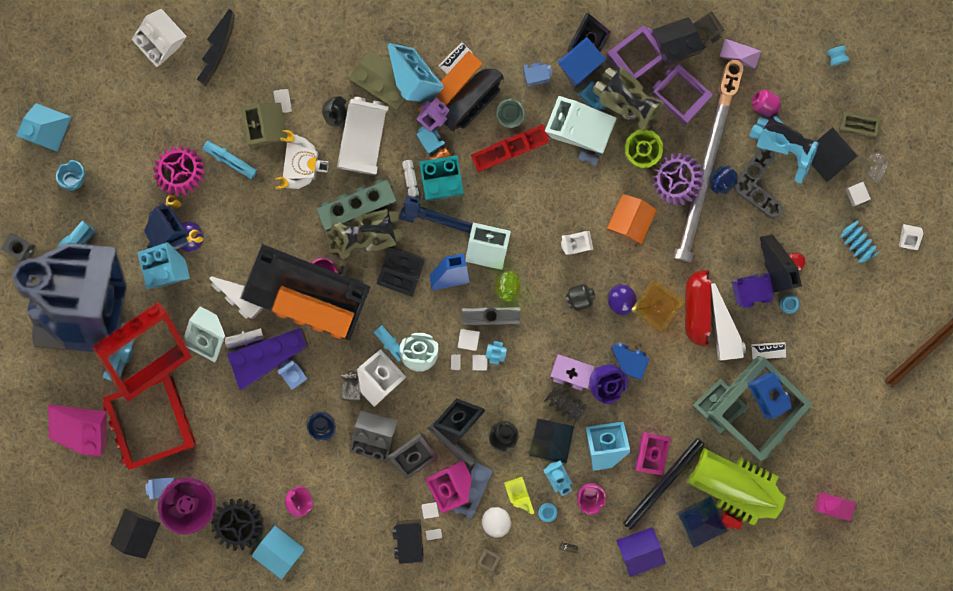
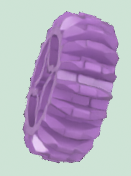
(681, 172)

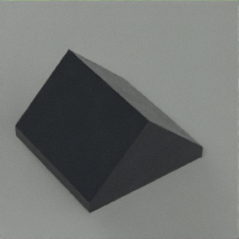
(592, 30)
(458, 420)
(135, 534)

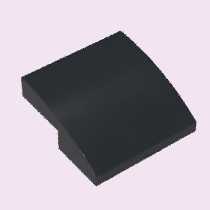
(832, 155)
(401, 271)

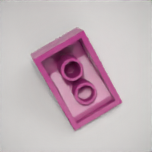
(78, 429)

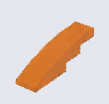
(458, 77)

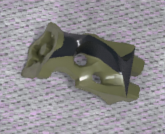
(617, 91)
(344, 238)

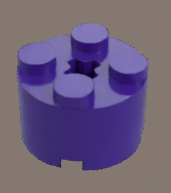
(753, 289)

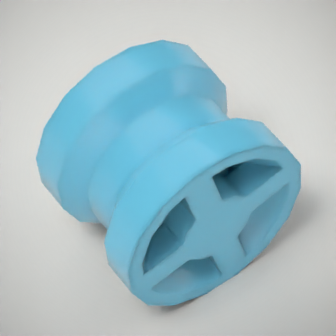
(838, 55)

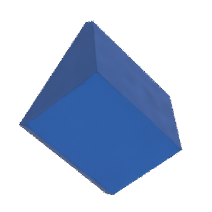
(581, 62)

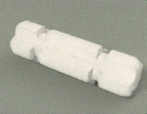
(410, 178)

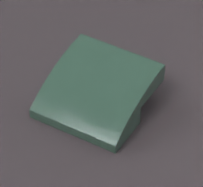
(711, 397)

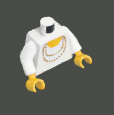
(300, 163)

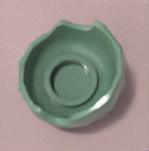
(510, 113)

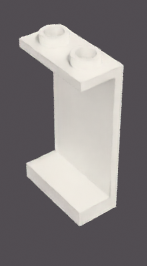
(362, 136)

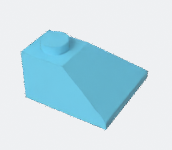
(44, 127)
(607, 444)

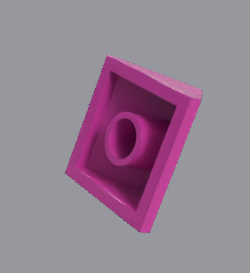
(652, 453)

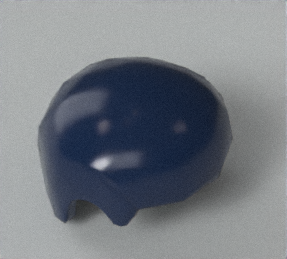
(321, 426)

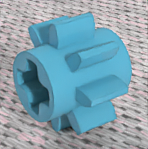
(496, 352)

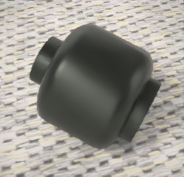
(580, 297)

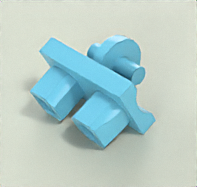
(558, 477)

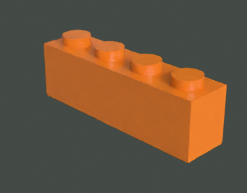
(312, 312)

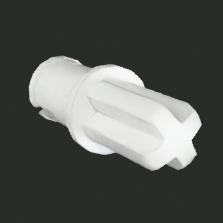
(244, 338)

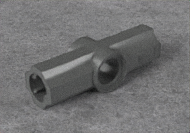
(477, 316)

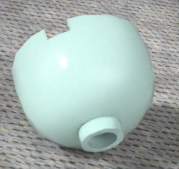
(419, 352)

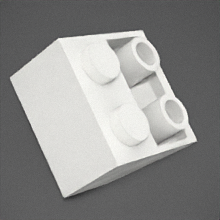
(158, 37)

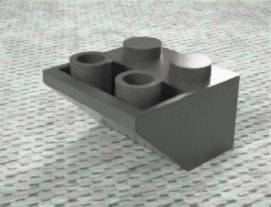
(373, 436)

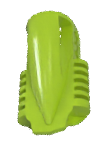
(738, 487)

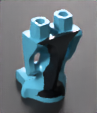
(780, 138)

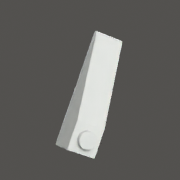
(726, 335)

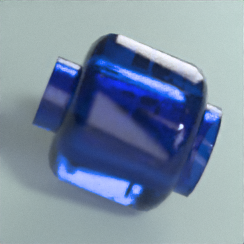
(723, 180)

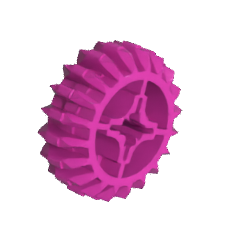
(182, 156)

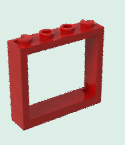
(154, 371)
(179, 413)

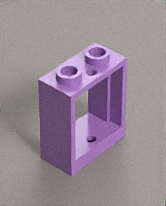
(617, 61)
(688, 78)

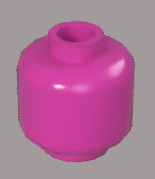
(766, 103)

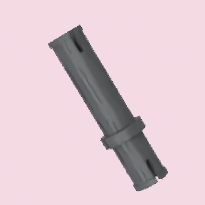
(458, 450)

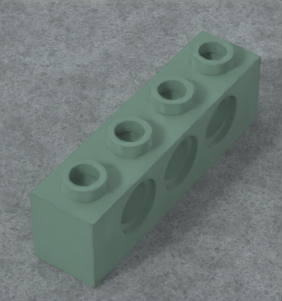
(386, 199)

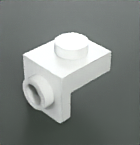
(577, 243)

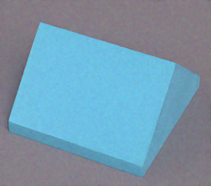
(278, 552)

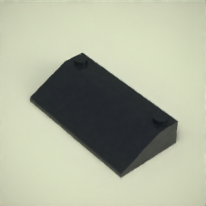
(278, 269)

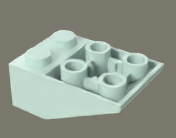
(580, 125)

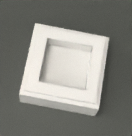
(468, 339)

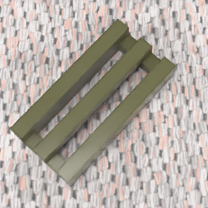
(856, 131)

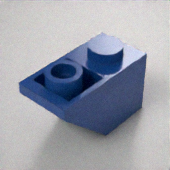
(450, 272)
(630, 362)

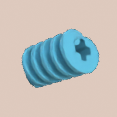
(858, 242)

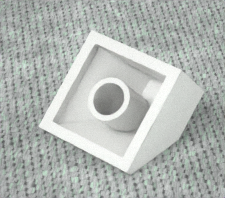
(378, 377)

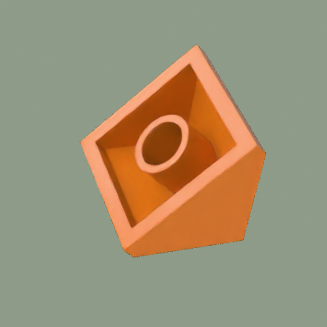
(632, 218)

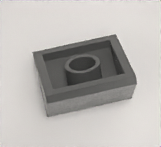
(413, 456)

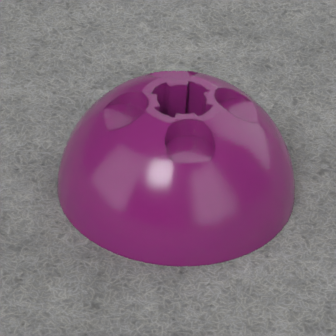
(191, 513)

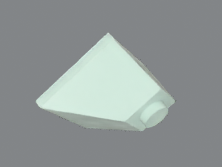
(204, 334)

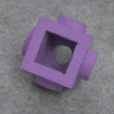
(432, 114)

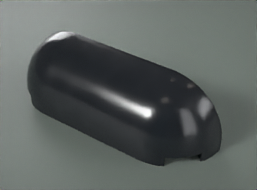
(473, 98)

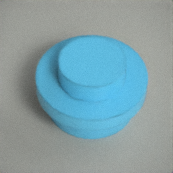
(789, 304)
(547, 512)

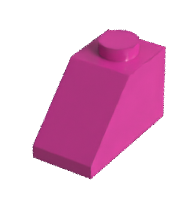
(834, 506)

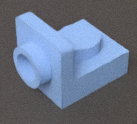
(292, 373)
(156, 486)

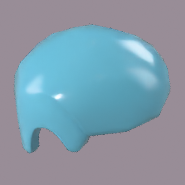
(70, 175)

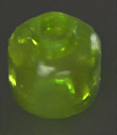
(508, 286)

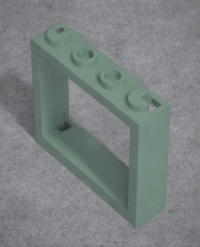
(736, 390)

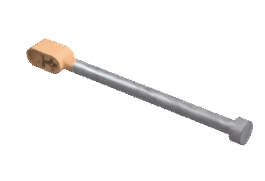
(683, 252)

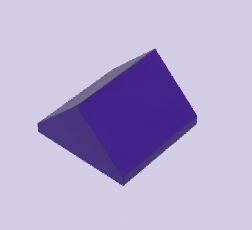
(641, 551)

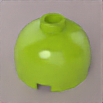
(643, 148)

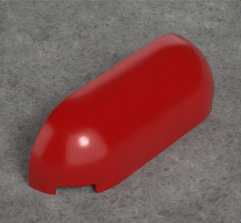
(698, 307)

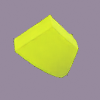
(518, 494)

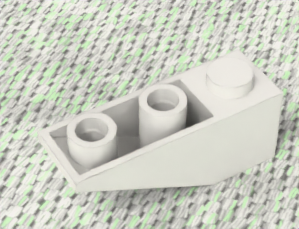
(233, 294)

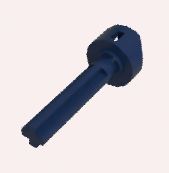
(413, 210)

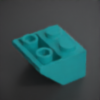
(441, 178)

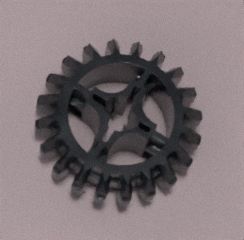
(238, 533)

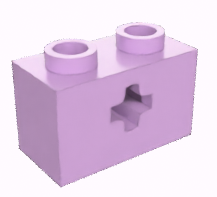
(563, 364)

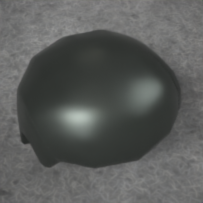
(335, 111)
(503, 436)

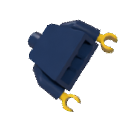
(165, 226)

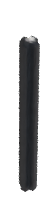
(664, 483)

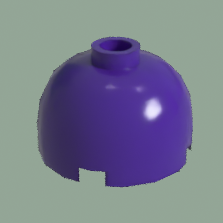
(608, 383)

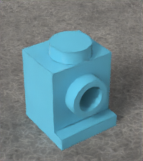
(430, 140)

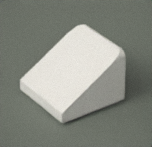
(857, 194)
(910, 237)

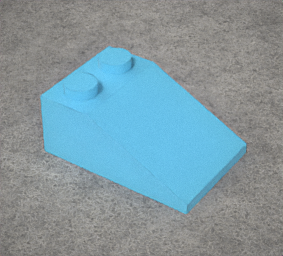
(413, 74)

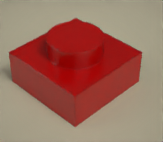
(731, 521)

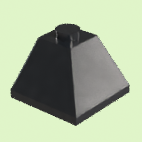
(551, 440)

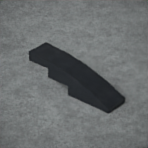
(219, 39)

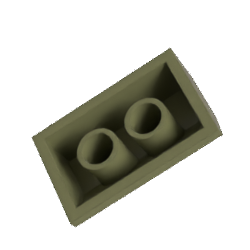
(377, 79)

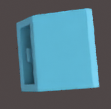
(162, 266)

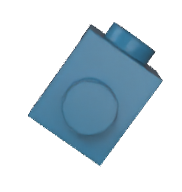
(590, 97)

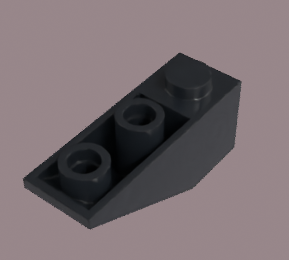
(782, 269)

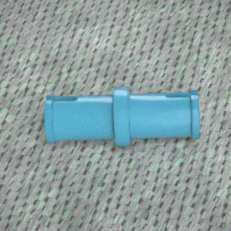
(388, 341)

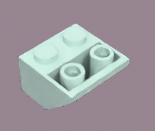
(487, 246)

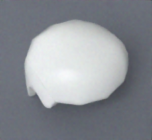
(496, 522)

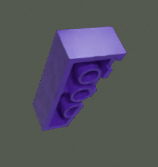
(263, 357)

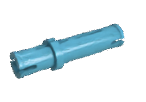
(222, 155)

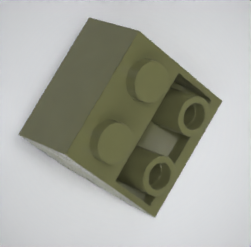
(263, 123)

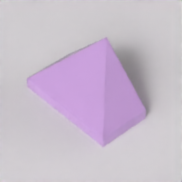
(736, 51)

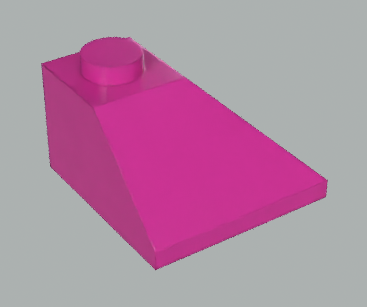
(450, 486)

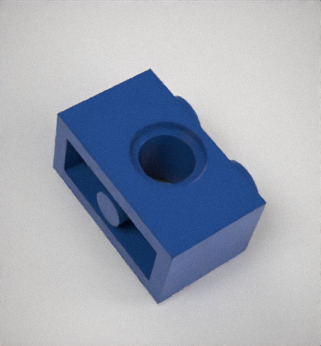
(761, 389)

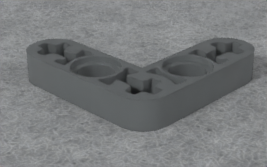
(753, 188)

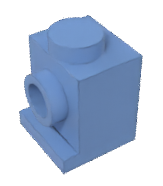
(537, 74)

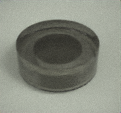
(568, 547)

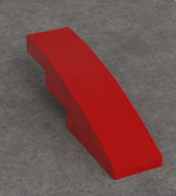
(510, 148)

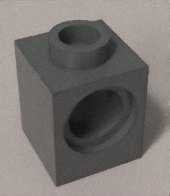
(10, 247)

